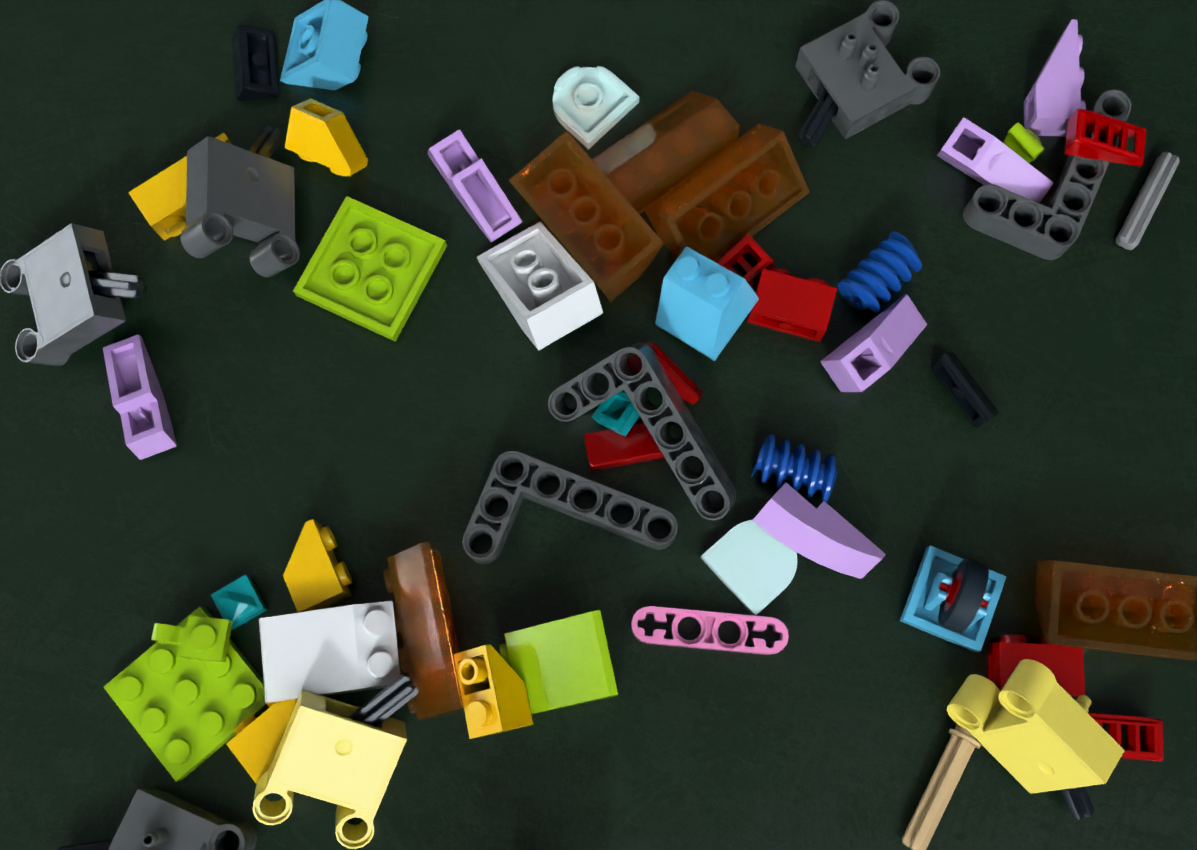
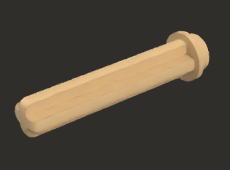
(940, 788)

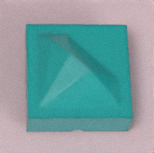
(617, 414)
(239, 601)

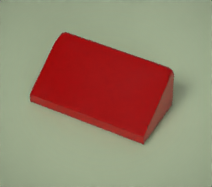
(611, 450)

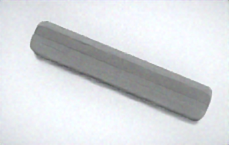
(1147, 200)

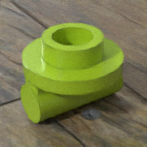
(1023, 142)

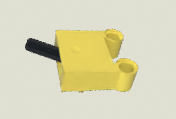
(1038, 733)
(337, 757)

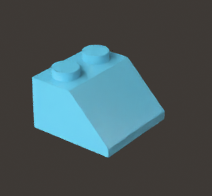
(325, 46)
(703, 303)

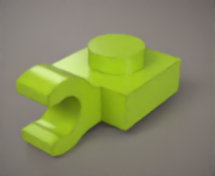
(200, 639)

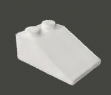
(541, 285)
(329, 651)

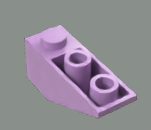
(1057, 87)
(992, 162)
(875, 347)

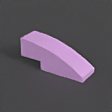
(474, 185)
(138, 398)
(818, 533)

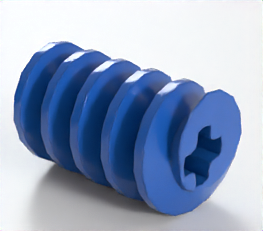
(880, 272)
(796, 467)

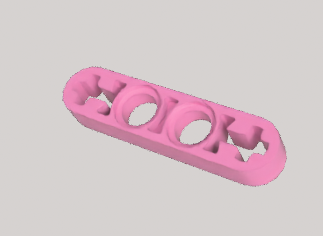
(709, 626)

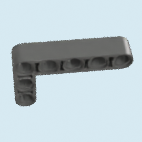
(1054, 217)
(656, 419)
(563, 501)

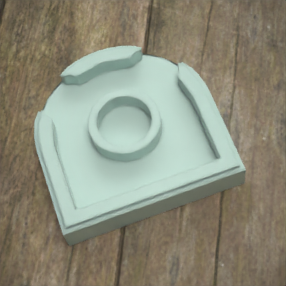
(591, 102)
(752, 564)

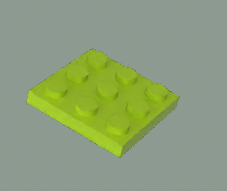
(370, 268)
(187, 704)

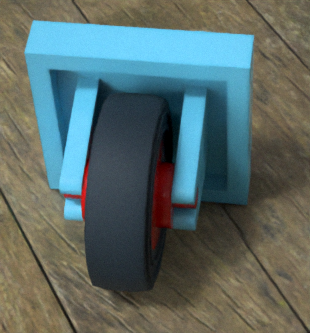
(953, 598)

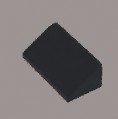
(254, 64)
(964, 389)

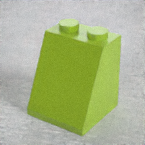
(562, 661)

